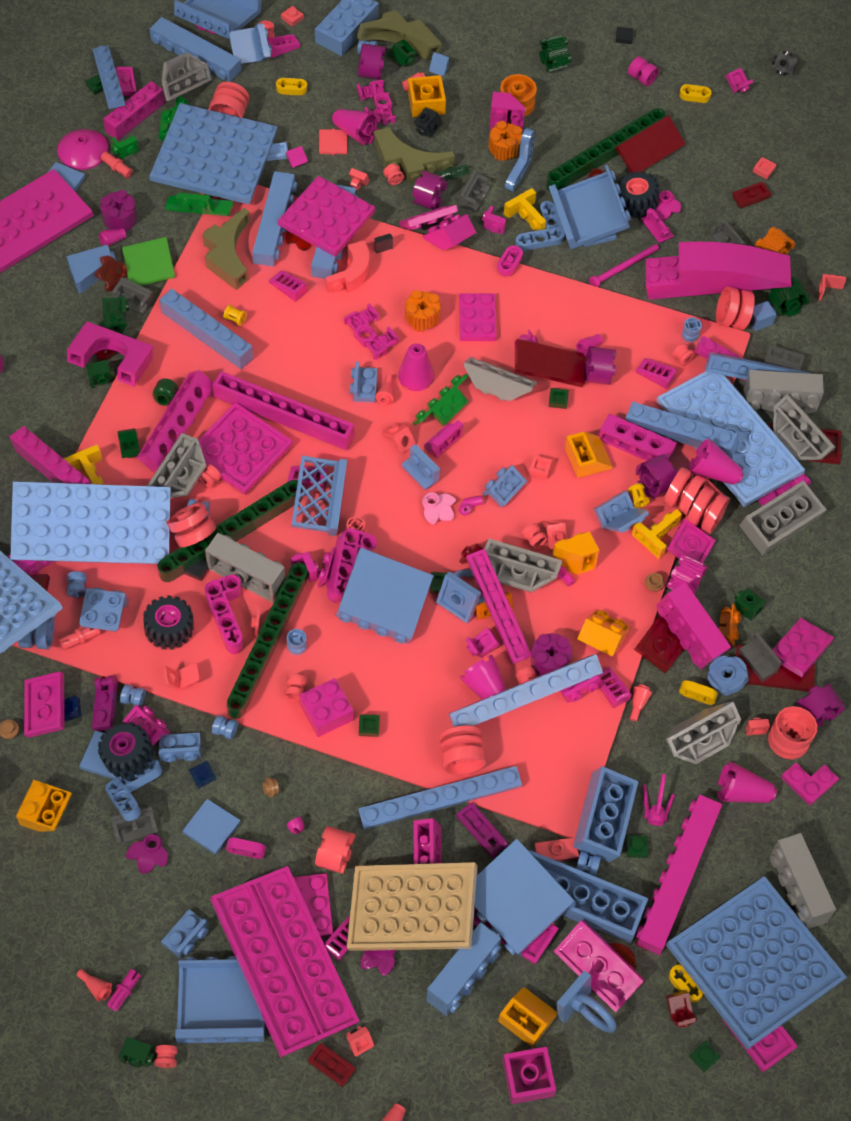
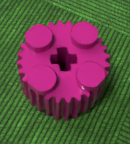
(688, 571)

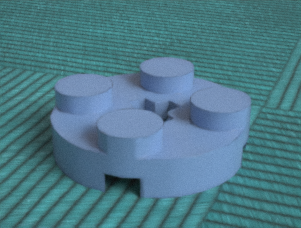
(727, 685)

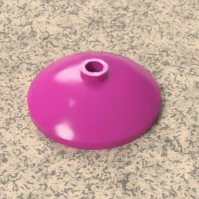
(82, 149)

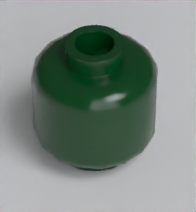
(165, 391)

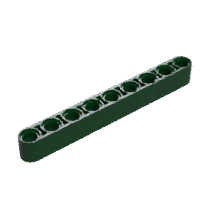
(600, 152)
(234, 522)
(267, 647)

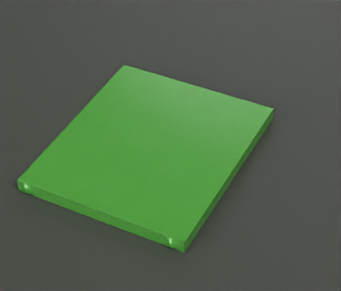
(148, 262)

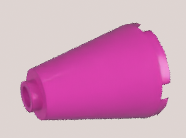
(357, 124)
(416, 369)
(715, 464)
(484, 678)
(744, 786)

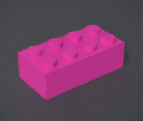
(692, 626)

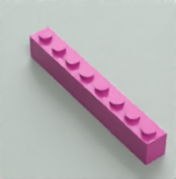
(284, 410)
(679, 874)

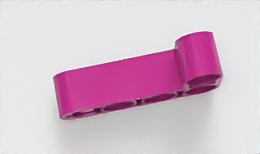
(344, 565)
(225, 616)

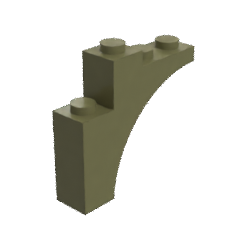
(394, 29)
(411, 160)
(222, 246)

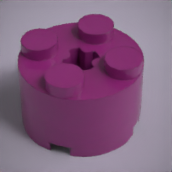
(371, 61)
(429, 190)
(118, 210)
(599, 365)
(656, 475)
(550, 653)
(822, 703)

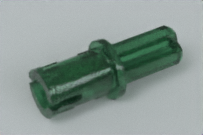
(453, 172)

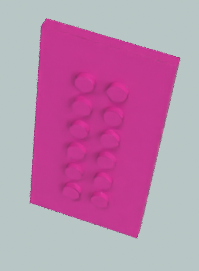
(38, 216)
(284, 961)

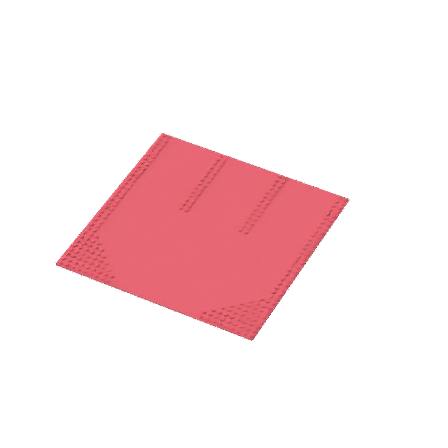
(309, 357)

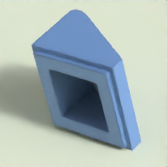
(439, 64)

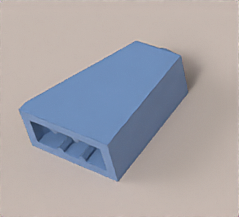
(85, 264)

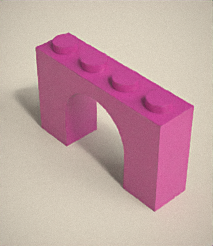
(97, 338)

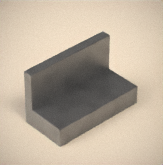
(760, 658)

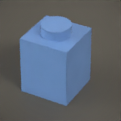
(762, 316)

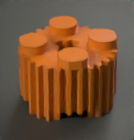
(505, 141)
(776, 241)
(422, 310)

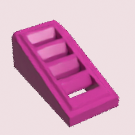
(279, 48)
(301, 287)
(661, 380)
(307, 483)
(625, 693)
(332, 951)

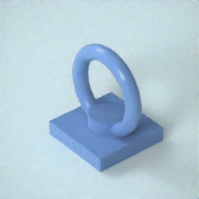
(458, 595)
(576, 1000)

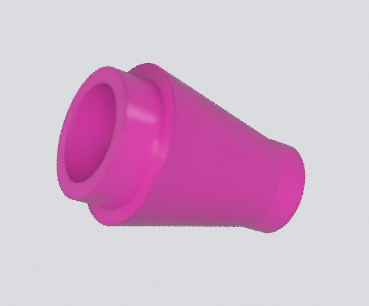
(112, 236)
(584, 343)

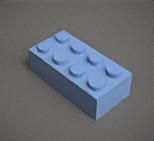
(342, 24)
(605, 814)
(463, 970)

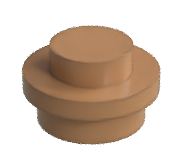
(654, 582)
(9, 729)
(270, 787)

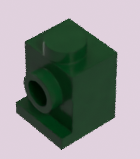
(403, 53)
(116, 320)
(99, 373)
(749, 603)
(137, 1053)

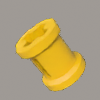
(235, 315)
(642, 497)

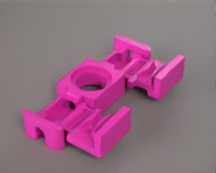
(378, 94)
(360, 325)

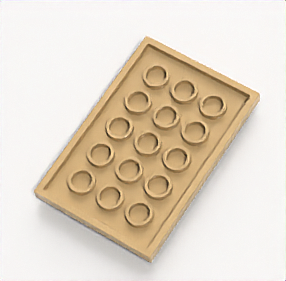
(412, 907)

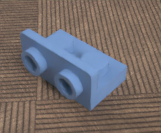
(364, 384)
(421, 468)
(505, 486)
(179, 747)
(185, 933)

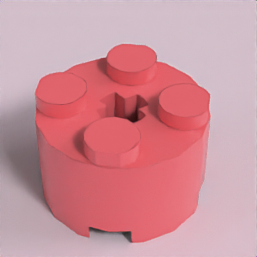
(335, 849)

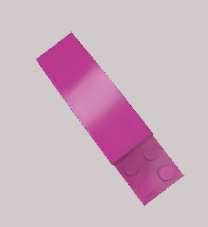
(712, 266)

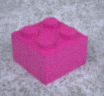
(326, 707)
(529, 1075)

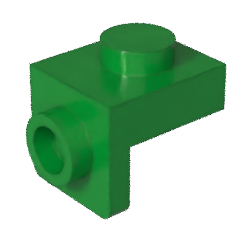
(126, 147)

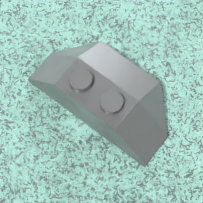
(183, 75)
(497, 381)
(799, 431)
(180, 467)
(520, 566)
(704, 733)

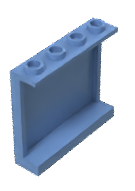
(218, 15)
(591, 209)
(384, 596)
(519, 897)
(216, 1003)

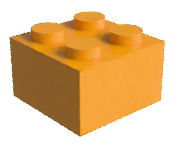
(426, 93)

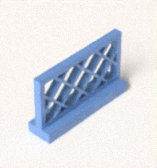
(334, 500)

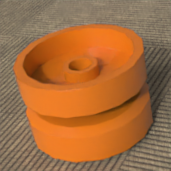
(522, 89)

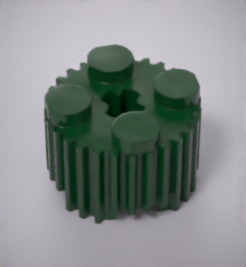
(554, 53)
(789, 299)

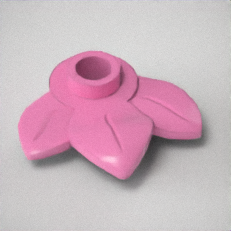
(440, 509)

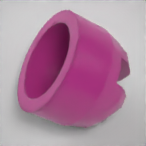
(296, 825)

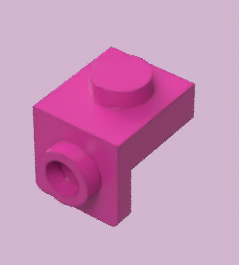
(738, 81)
(492, 222)
(312, 566)
(482, 643)

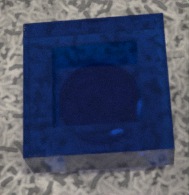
(72, 708)
(202, 774)

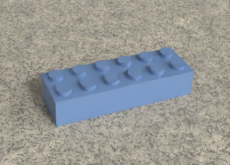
(597, 901)

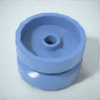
(40, 636)

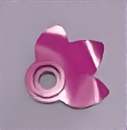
(667, 205)

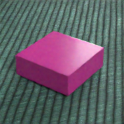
(296, 157)

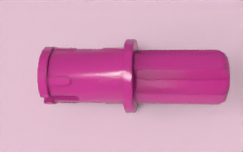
(123, 990)

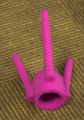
(656, 815)

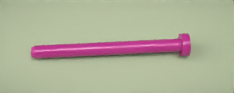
(595, 281)

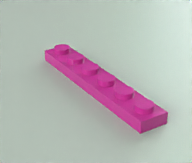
(498, 606)

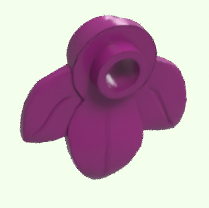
(147, 856)
(378, 958)

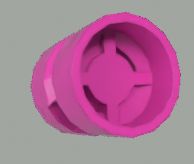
(643, 71)

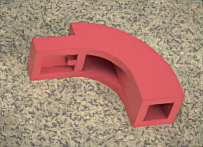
(355, 274)

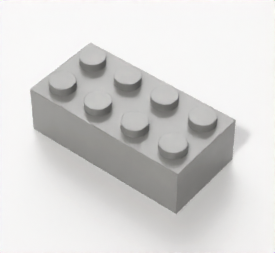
(767, 388)
(782, 517)
(254, 569)
(802, 881)

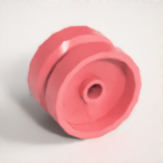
(735, 308)
(684, 490)
(710, 511)
(191, 524)

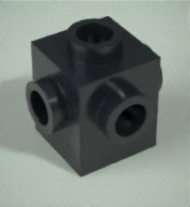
(789, 67)
(428, 122)

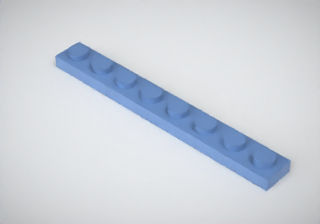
(526, 692)
(440, 797)

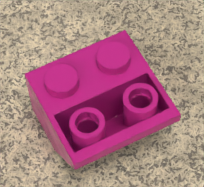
(506, 109)
(450, 232)

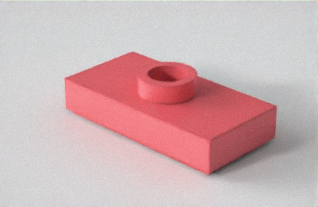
(558, 850)

